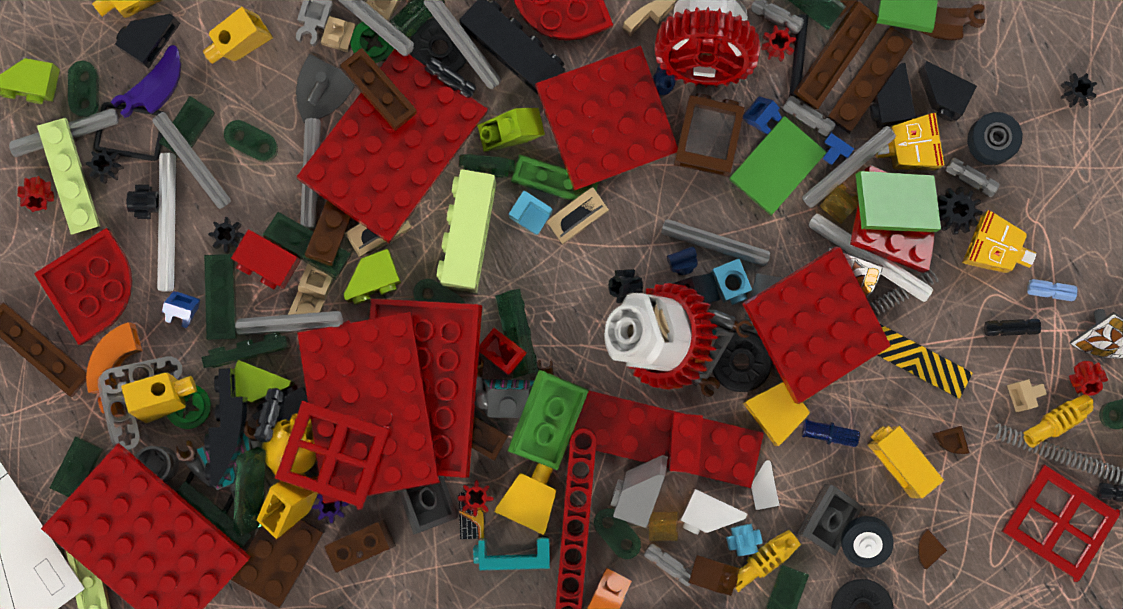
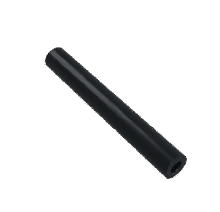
(798, 56)

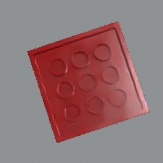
(607, 117)
(816, 325)

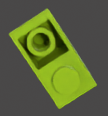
(30, 79)
(511, 129)
(372, 275)

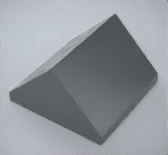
(428, 506)
(829, 518)

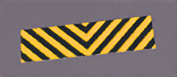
(925, 364)

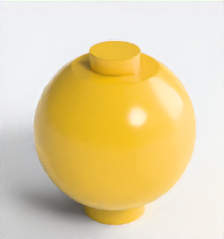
(275, 448)

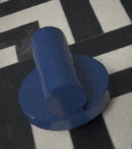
(663, 82)
(683, 261)

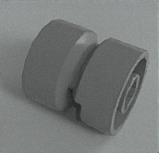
(160, 461)

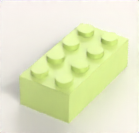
(468, 231)

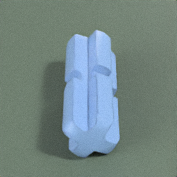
(1047, 289)

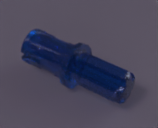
(830, 433)

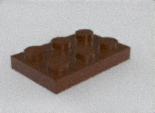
(277, 562)

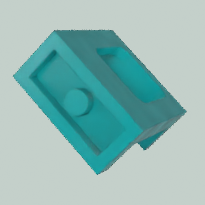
(509, 562)

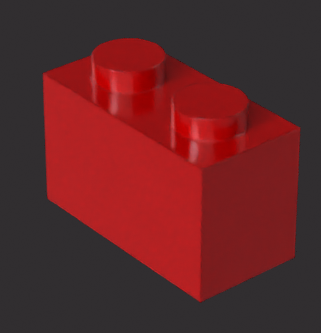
(265, 259)
(685, 443)

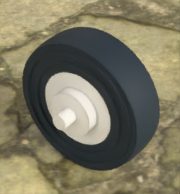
(867, 541)

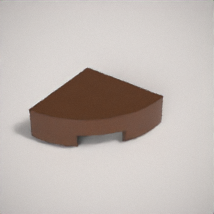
(952, 440)
(929, 549)

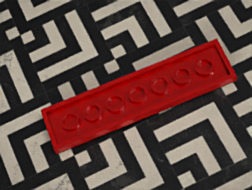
(643, 434)

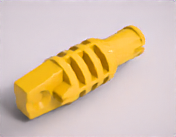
(1059, 420)
(767, 558)

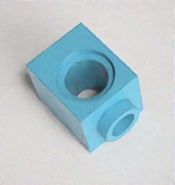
(736, 270)

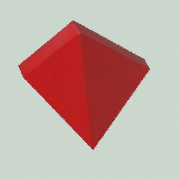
(501, 351)

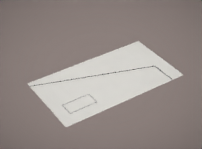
(30, 563)

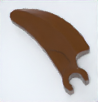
(950, 22)

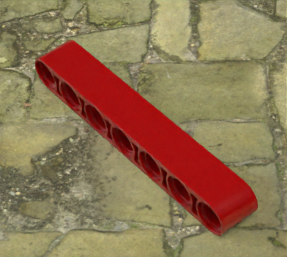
(580, 512)

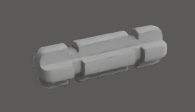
(777, 15)
(809, 116)
(972, 177)
(668, 564)

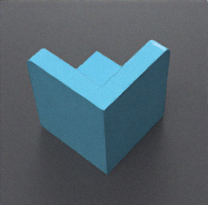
(530, 212)

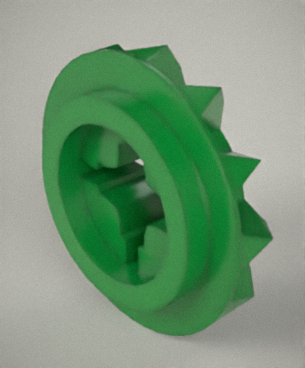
(358, 41)
(194, 418)

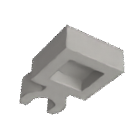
(313, 16)

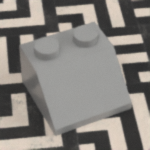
(638, 491)

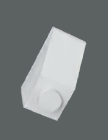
(708, 513)

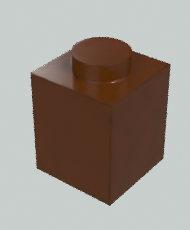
(714, 575)

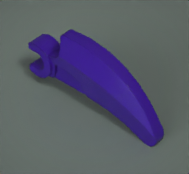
(155, 87)

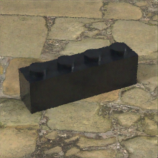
(510, 44)

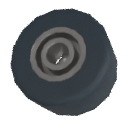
(985, 143)

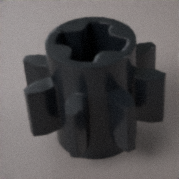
(1075, 82)
(100, 159)
(142, 201)
(220, 228)
(624, 283)

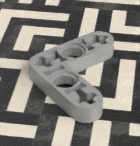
(110, 395)

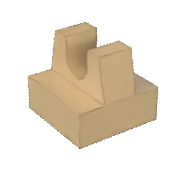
(338, 34)
(1025, 395)

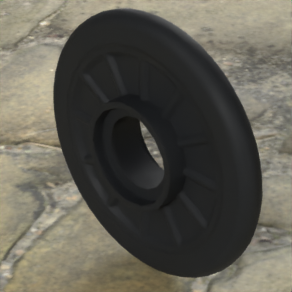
(424, 39)
(743, 379)
(862, 591)

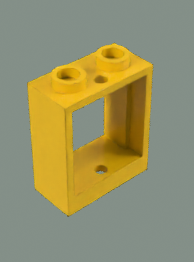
(904, 461)

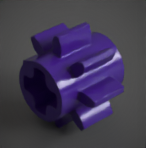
(331, 514)

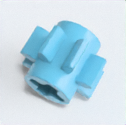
(744, 539)

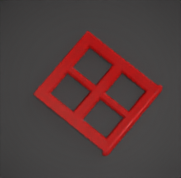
(332, 454)
(1061, 522)

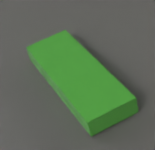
(546, 178)

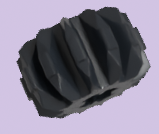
(956, 200)

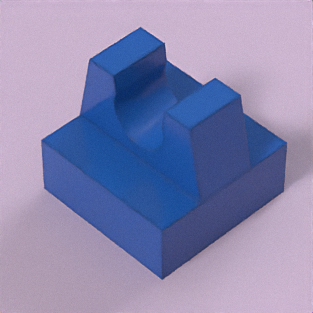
(760, 113)
(837, 148)
(180, 306)

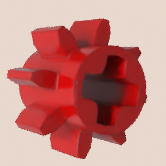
(783, 37)
(35, 193)
(1088, 378)
(475, 490)

